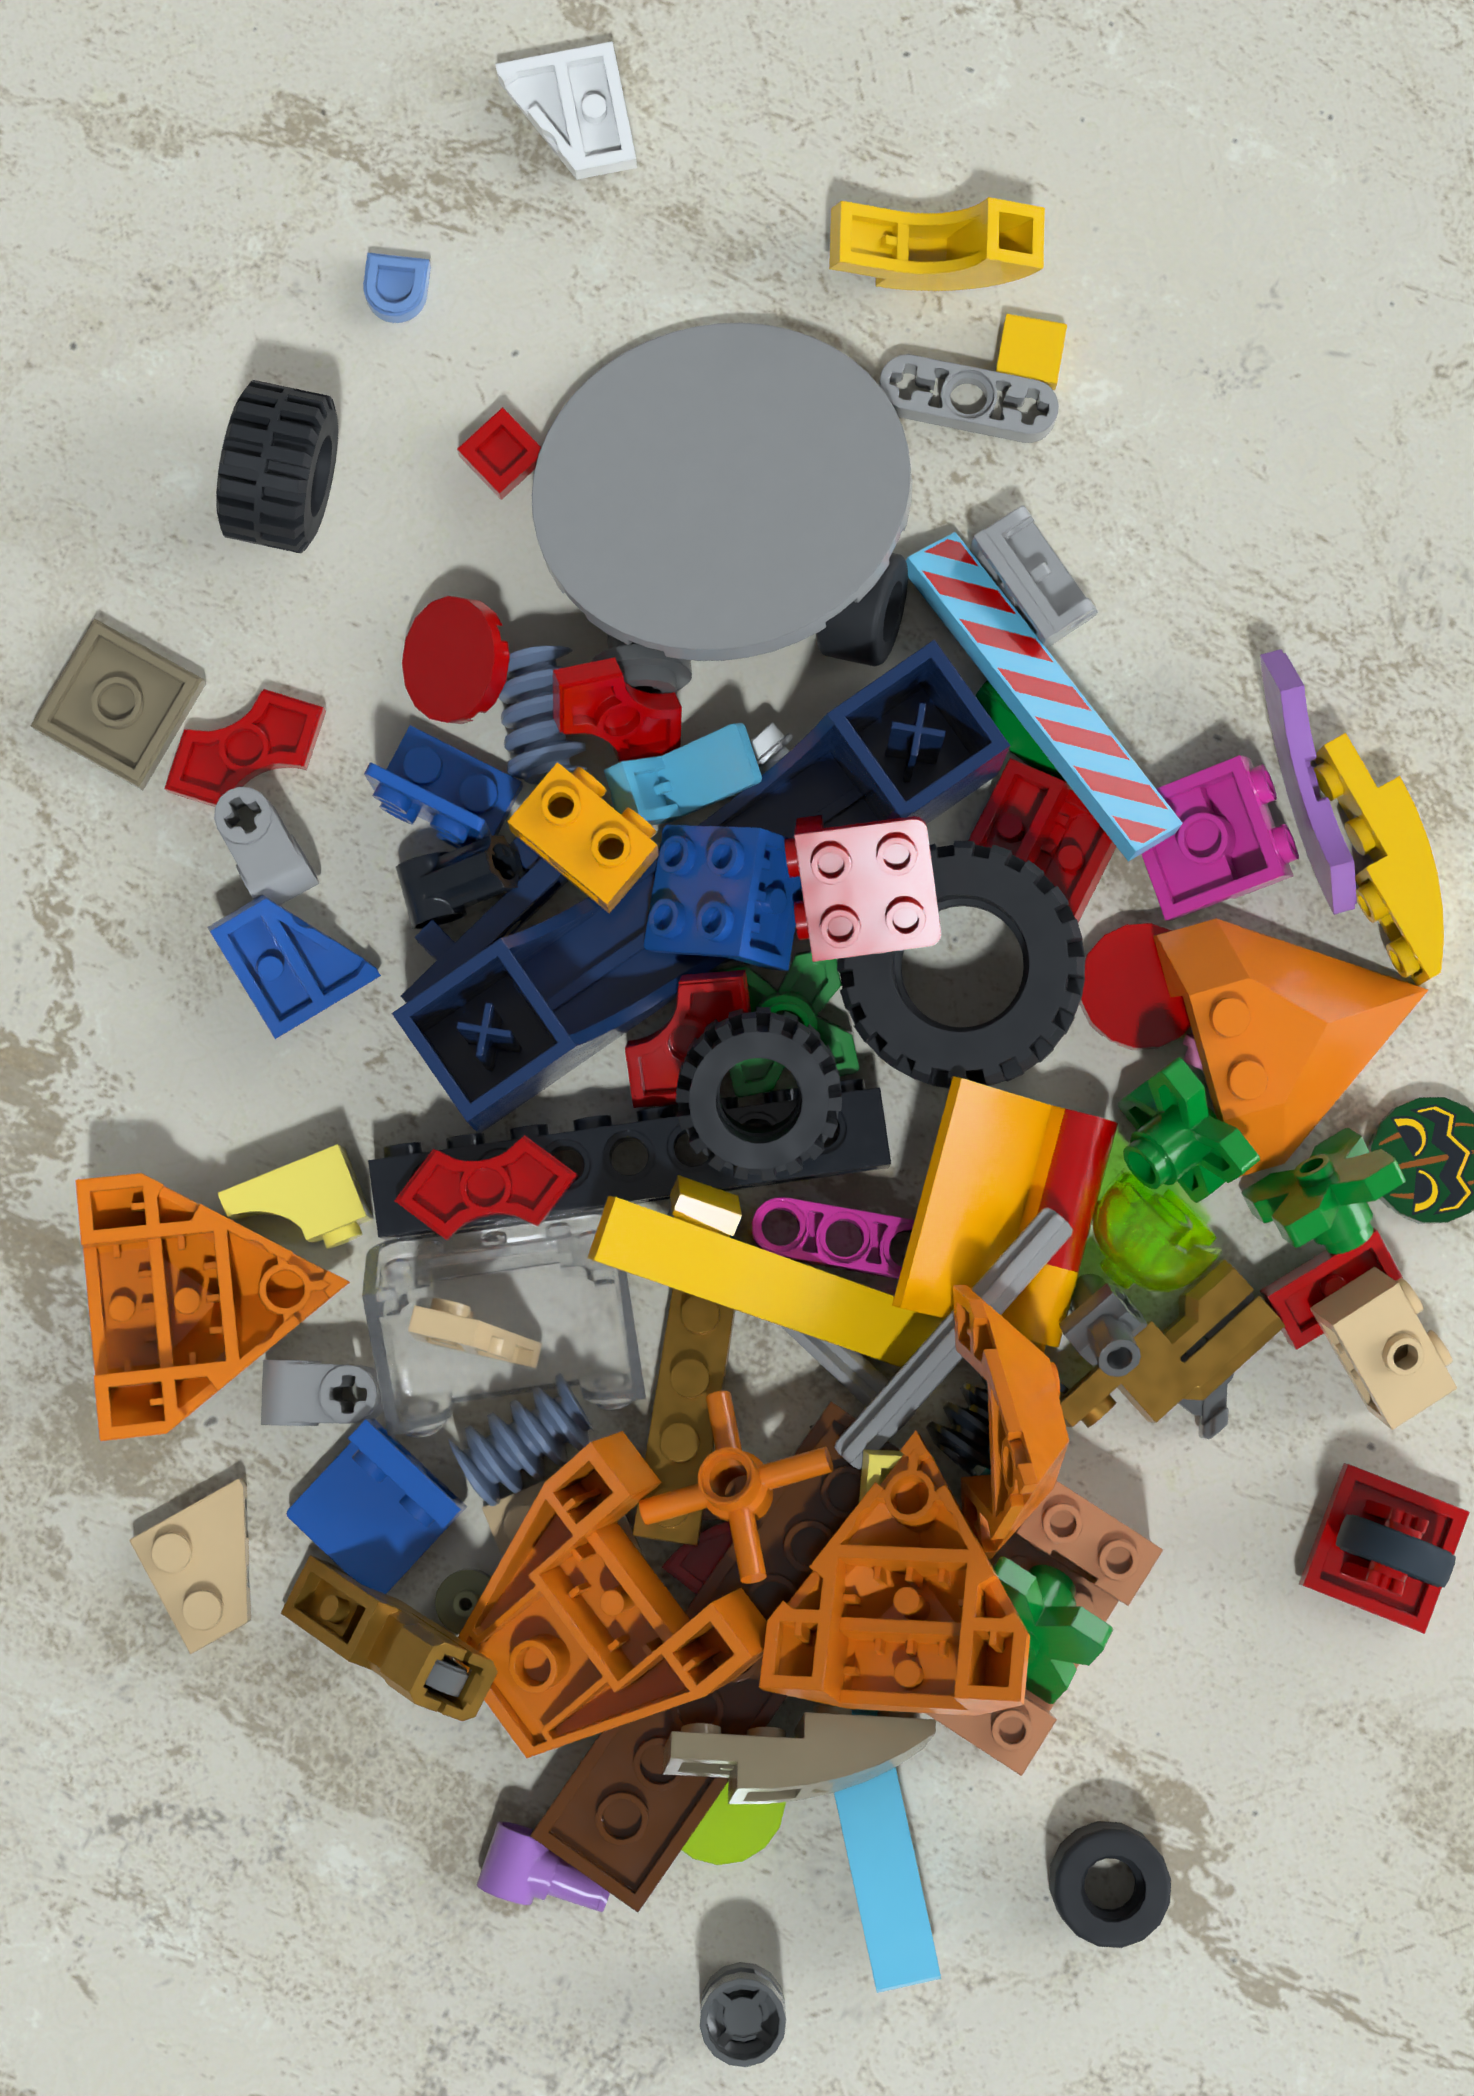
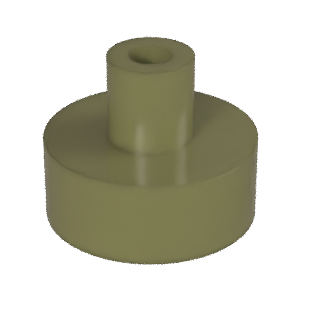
(448, 1601)

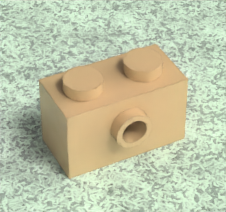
(1385, 1346)

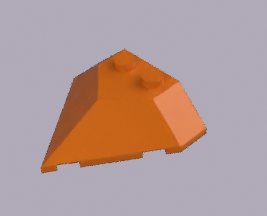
(1277, 1027)
(179, 1300)
(1024, 1421)
(901, 1609)

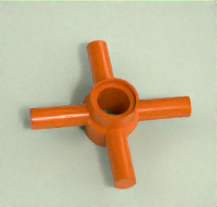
(747, 1505)

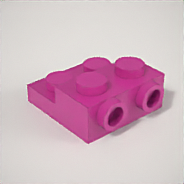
(1224, 841)

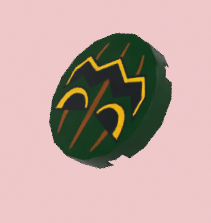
(1436, 1155)

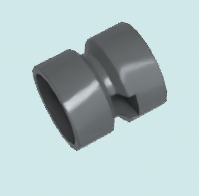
(742, 2014)

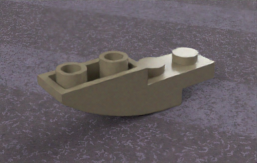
(825, 1756)

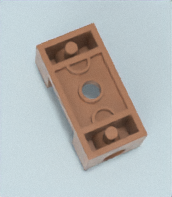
(1106, 1567)

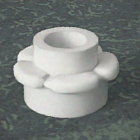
(770, 746)

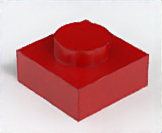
(500, 453)

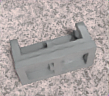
(1032, 576)

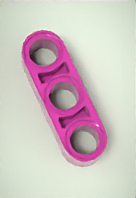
(811, 1244)

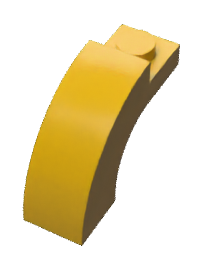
(938, 251)

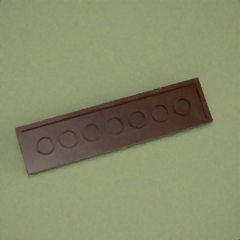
(618, 1810)

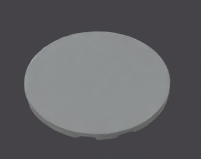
(722, 491)

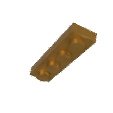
(680, 1426)

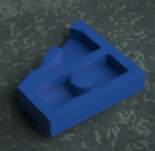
(287, 963)

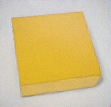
(1031, 348)
(705, 1206)

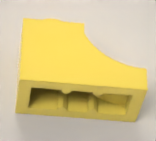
(313, 1192)

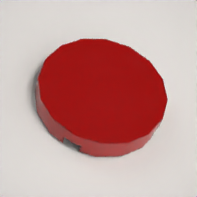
(455, 660)
(1128, 993)

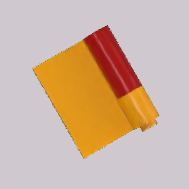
(986, 1181)

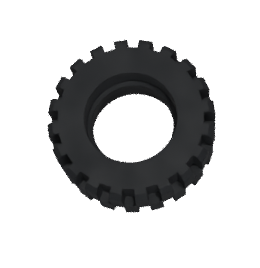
(1033, 1020)

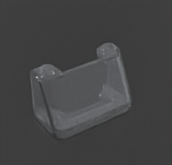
(513, 1279)

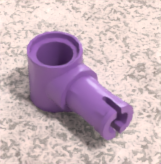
(523, 1869)

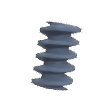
(531, 715)
(523, 1442)

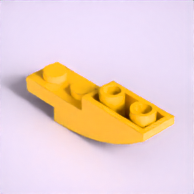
(1403, 880)

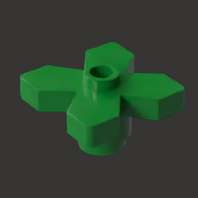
(805, 993)
(1181, 1136)
(1327, 1194)
(1056, 1626)

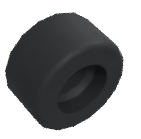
(869, 628)
(1106, 1926)

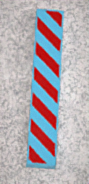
(1042, 696)

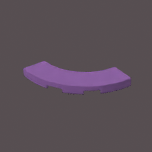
(1313, 814)

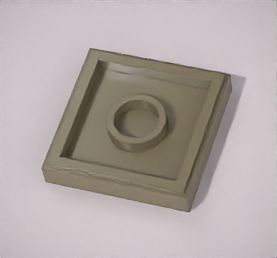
(118, 704)

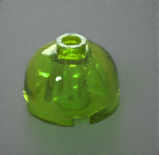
(1150, 1237)

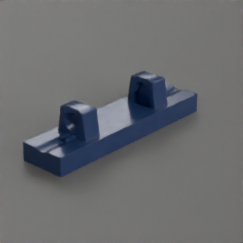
(499, 921)

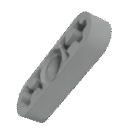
(988, 381)

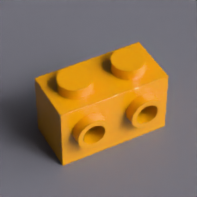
(585, 835)

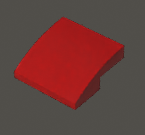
(1049, 827)

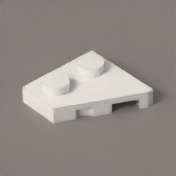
(575, 106)

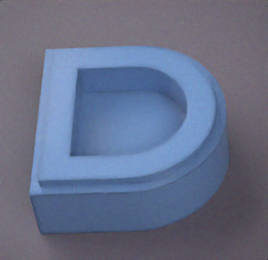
(396, 286)

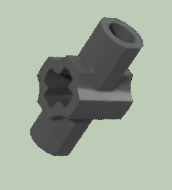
(1104, 1325)

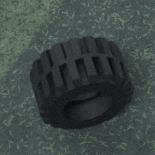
(277, 466)
(762, 1148)

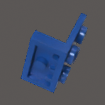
(444, 787)
(723, 895)
(375, 1508)

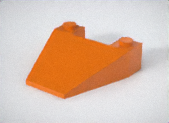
(585, 1621)

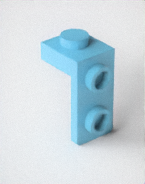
(687, 777)

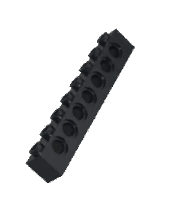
(859, 1148)

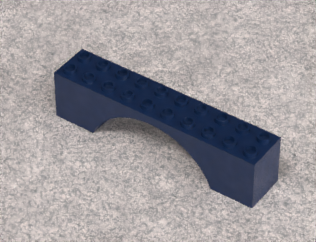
(583, 977)

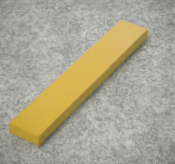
(757, 1282)

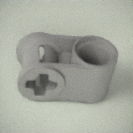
(268, 856)
(312, 1393)

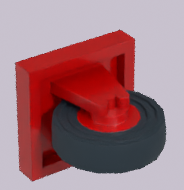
(1384, 1548)

